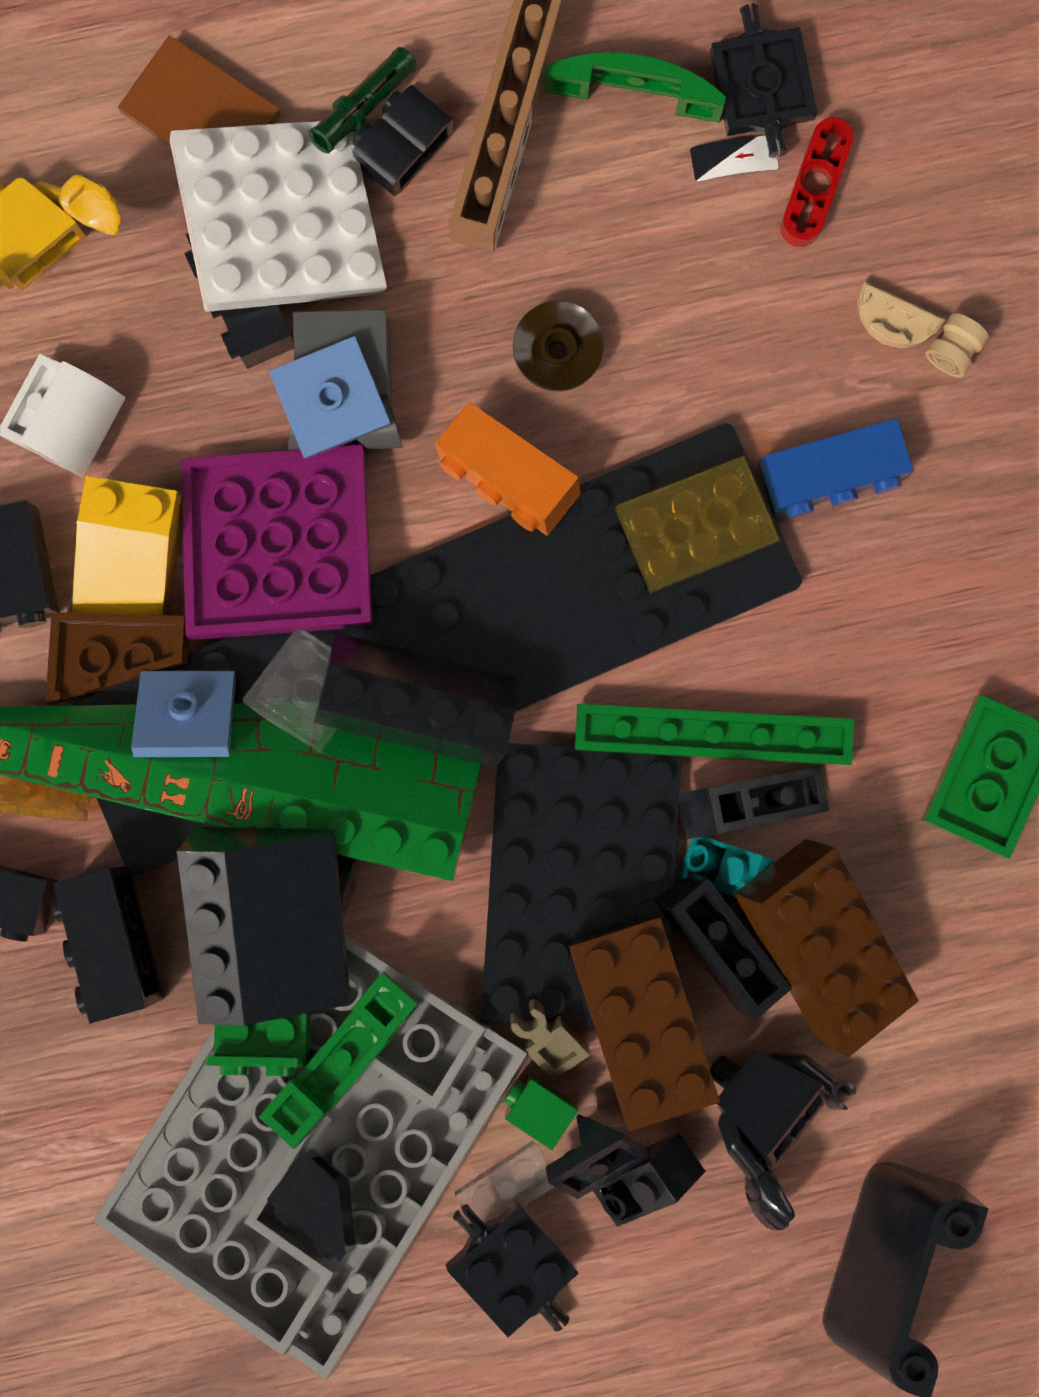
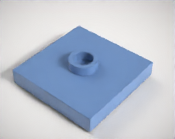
(330, 397)
(184, 714)

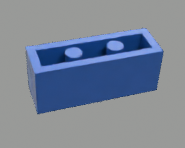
(836, 469)

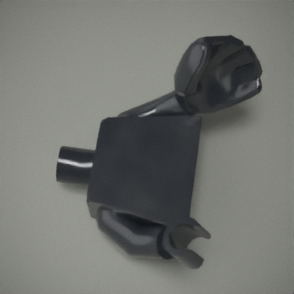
(763, 1116)

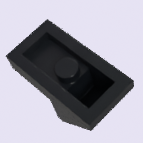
(599, 1159)

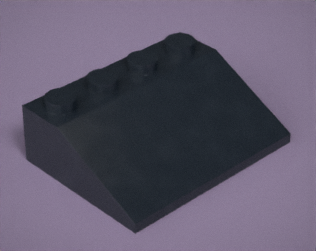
(263, 923)

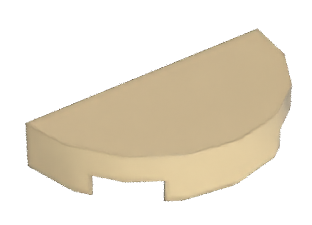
(895, 319)

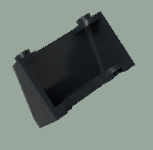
(886, 1266)

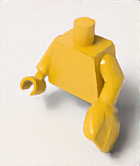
(39, 227)

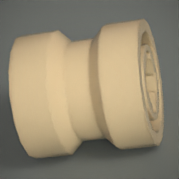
(957, 345)

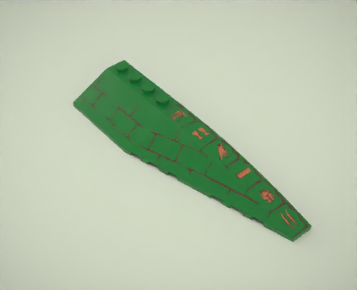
(377, 795)

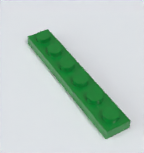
(714, 734)

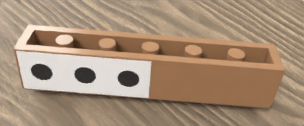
(505, 122)

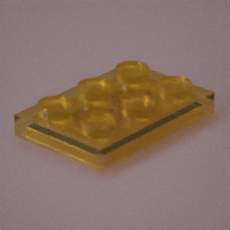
(697, 524)

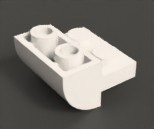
(61, 414)

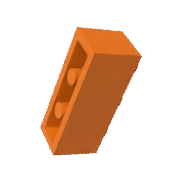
(507, 470)

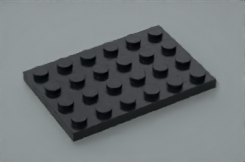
(573, 854)

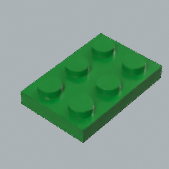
(989, 778)

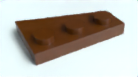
(108, 650)

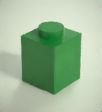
(539, 1110)

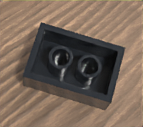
(106, 943)

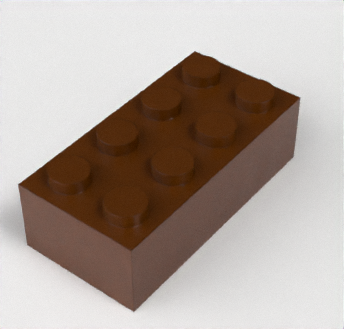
(827, 946)
(643, 1022)

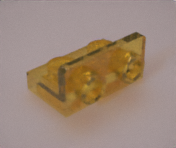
(38, 800)

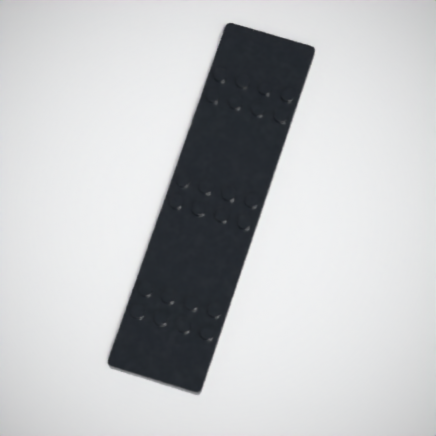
(513, 606)

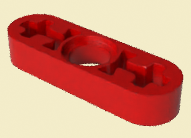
(815, 149)

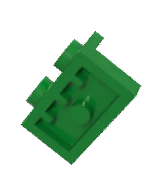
(271, 1044)

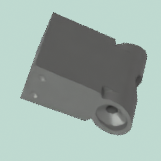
(372, 329)

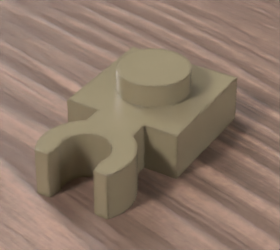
(550, 1044)

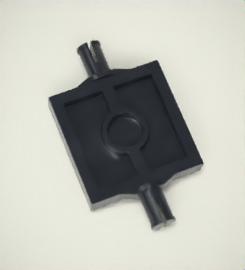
(763, 81)
(511, 1268)

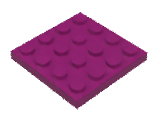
(276, 543)

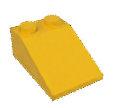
(126, 548)

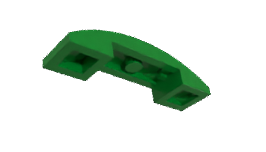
(638, 73)
(340, 1061)

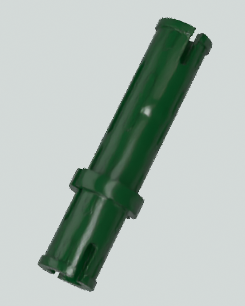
(332, 130)

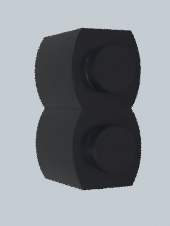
(402, 139)

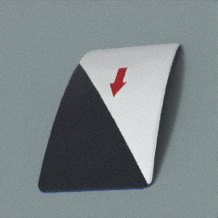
(731, 158)

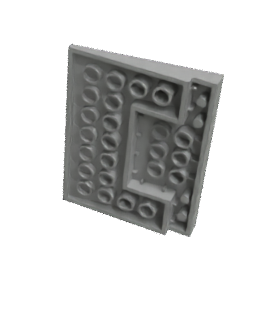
(399, 1135)

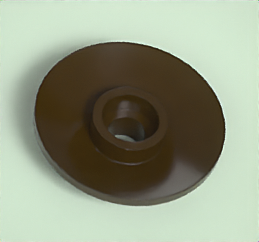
(558, 324)

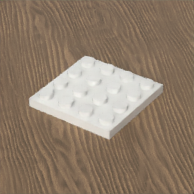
(275, 216)

